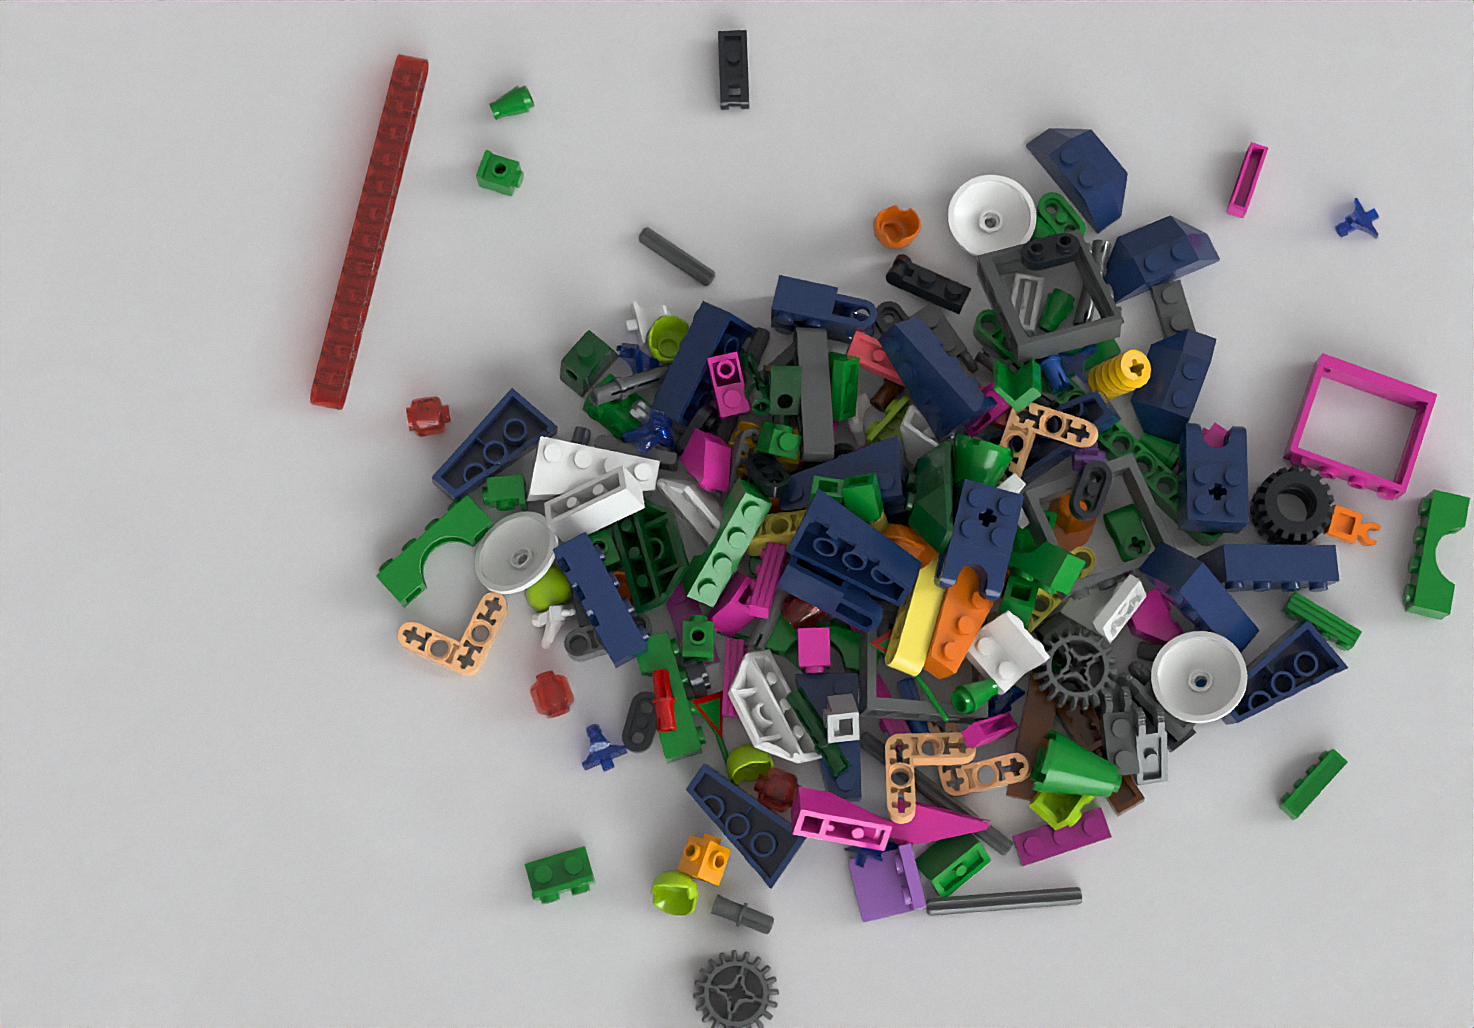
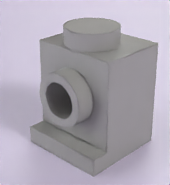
(841, 718)

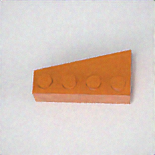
(957, 624)

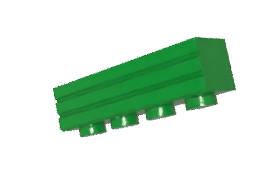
(1326, 623)
(1315, 781)

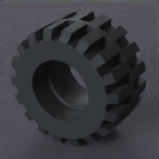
(1306, 488)

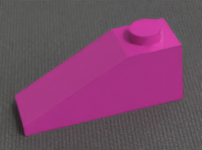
(834, 819)
(933, 824)

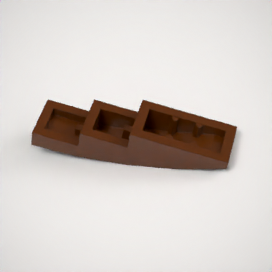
(1036, 719)
(1085, 730)

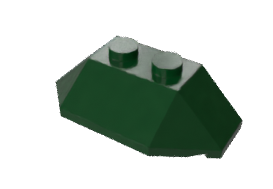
(931, 496)
(651, 554)

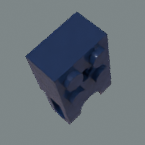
(819, 306)
(1212, 474)
(976, 545)
(831, 594)

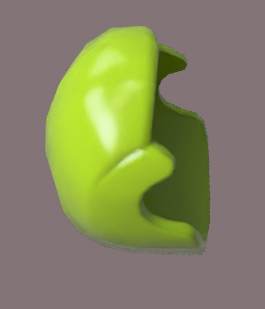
(666, 337)
(549, 591)
(747, 763)
(674, 893)

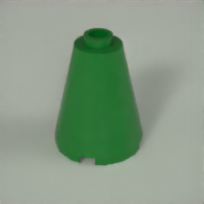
(979, 460)
(1072, 769)

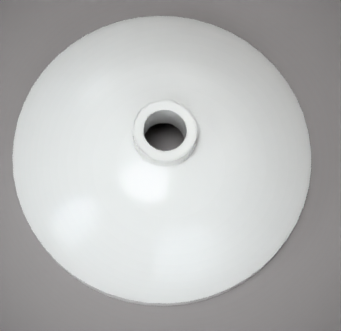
(993, 200)
(515, 553)
(1193, 658)

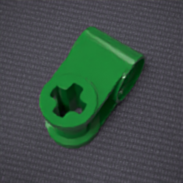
(1126, 529)

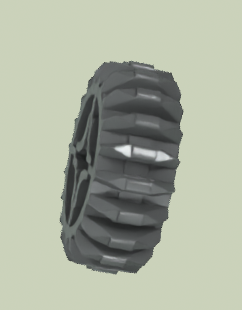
(1070, 658)
(743, 966)

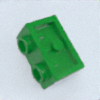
(614, 414)
(560, 874)

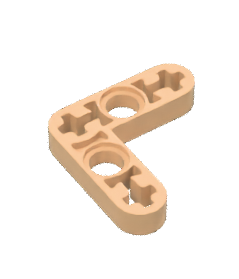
(1028, 430)
(455, 648)
(914, 756)
(970, 772)

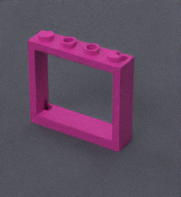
(1375, 384)

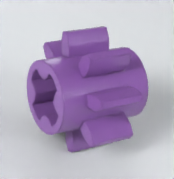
(1086, 455)

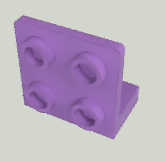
(888, 885)

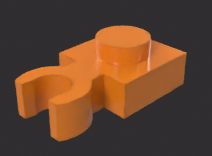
(1347, 526)

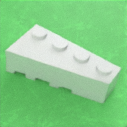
(566, 465)

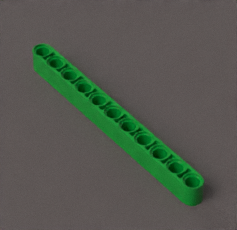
(1117, 433)

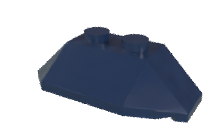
(1083, 172)
(1156, 256)
(1174, 383)

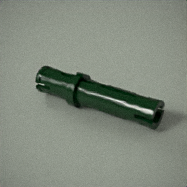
(755, 389)
(818, 733)

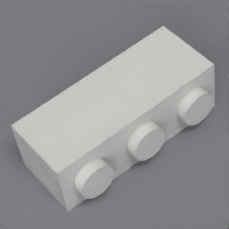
(594, 504)

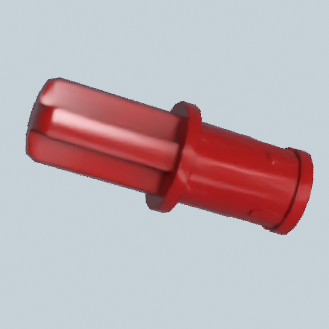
(663, 701)

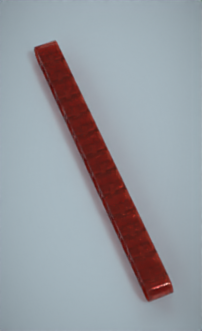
(369, 233)

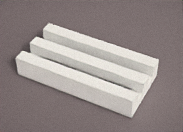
(1029, 329)

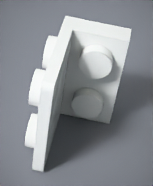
(1108, 609)
(1005, 651)

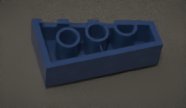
(688, 377)
(934, 379)
(494, 445)
(1049, 452)
(883, 457)
(853, 550)
(1273, 567)
(1198, 595)
(601, 600)
(1284, 669)
(817, 689)
(749, 825)

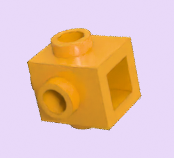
(704, 859)

